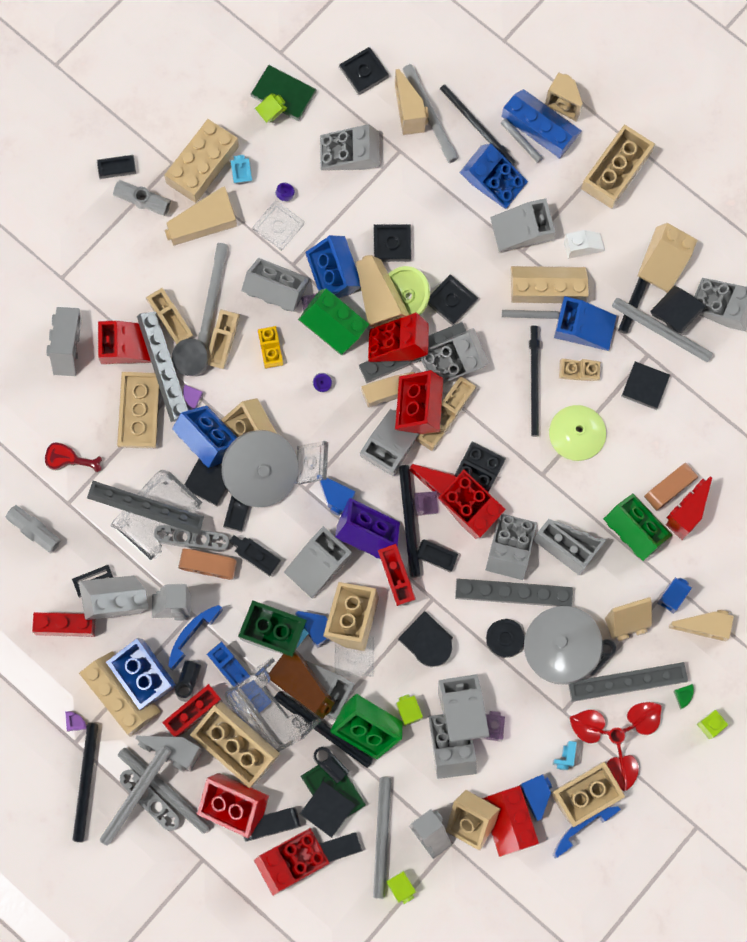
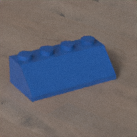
(540, 122)

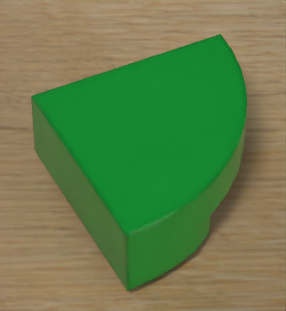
(684, 695)

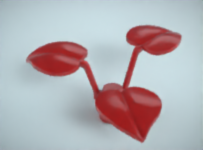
(589, 727)

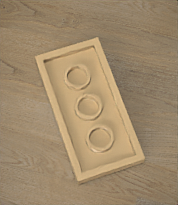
(138, 410)

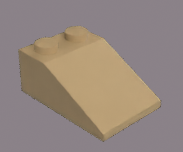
(410, 105)
(666, 256)
(630, 619)

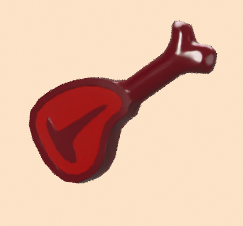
(60, 455)

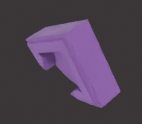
(191, 396)
(74, 722)

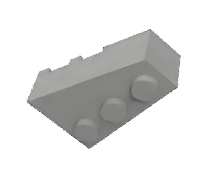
(64, 340)
(568, 545)
(172, 602)
(431, 833)

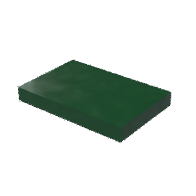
(293, 91)
(317, 775)

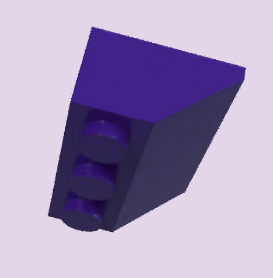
(366, 528)

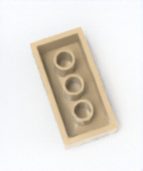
(201, 160)
(617, 166)
(235, 744)

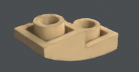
(579, 370)

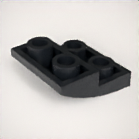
(677, 309)
(481, 465)

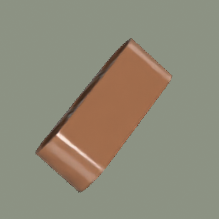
(671, 486)
(207, 564)

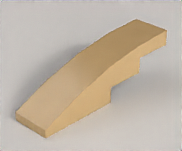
(450, 409)

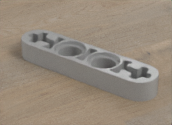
(190, 542)
(149, 800)

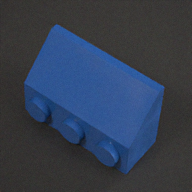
(334, 266)
(204, 434)
(141, 673)

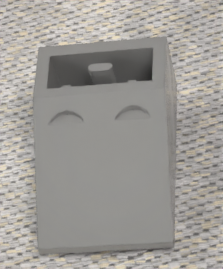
(350, 149)
(523, 225)
(724, 303)
(456, 356)
(387, 446)
(511, 546)
(318, 562)
(335, 685)
(463, 708)
(183, 752)
(450, 758)

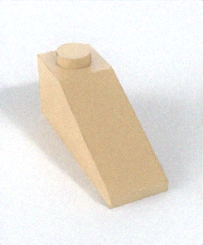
(711, 625)

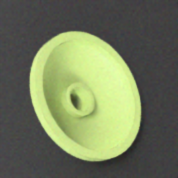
(411, 281)
(574, 444)

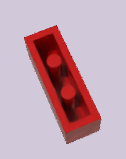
(62, 624)
(192, 711)

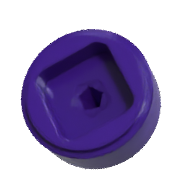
(285, 191)
(322, 382)

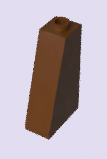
(301, 683)

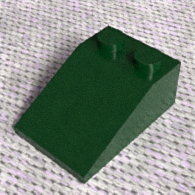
(272, 629)

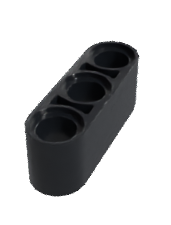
(276, 823)

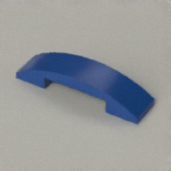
(209, 616)
(227, 663)
(564, 843)

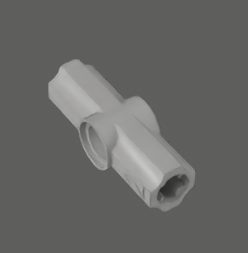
(132, 193)
(33, 529)

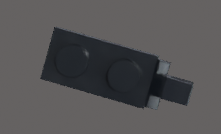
(255, 554)

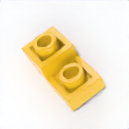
(270, 347)

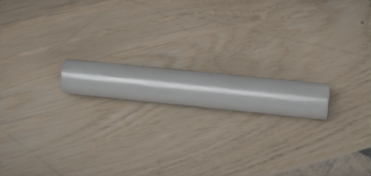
(521, 140)
(530, 314)

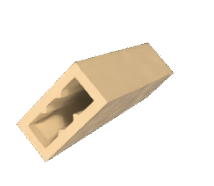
(202, 219)
(379, 293)

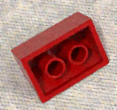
(419, 403)
(232, 804)
(513, 825)

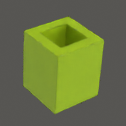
(271, 107)
(409, 710)
(712, 724)
(401, 888)

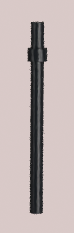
(473, 120)
(534, 345)

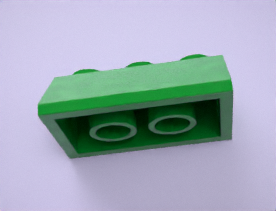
(333, 321)
(637, 527)
(367, 727)

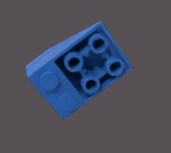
(493, 175)
(585, 324)

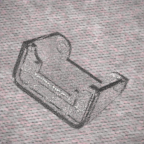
(140, 530)

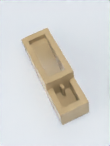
(169, 316)
(222, 338)
(382, 390)

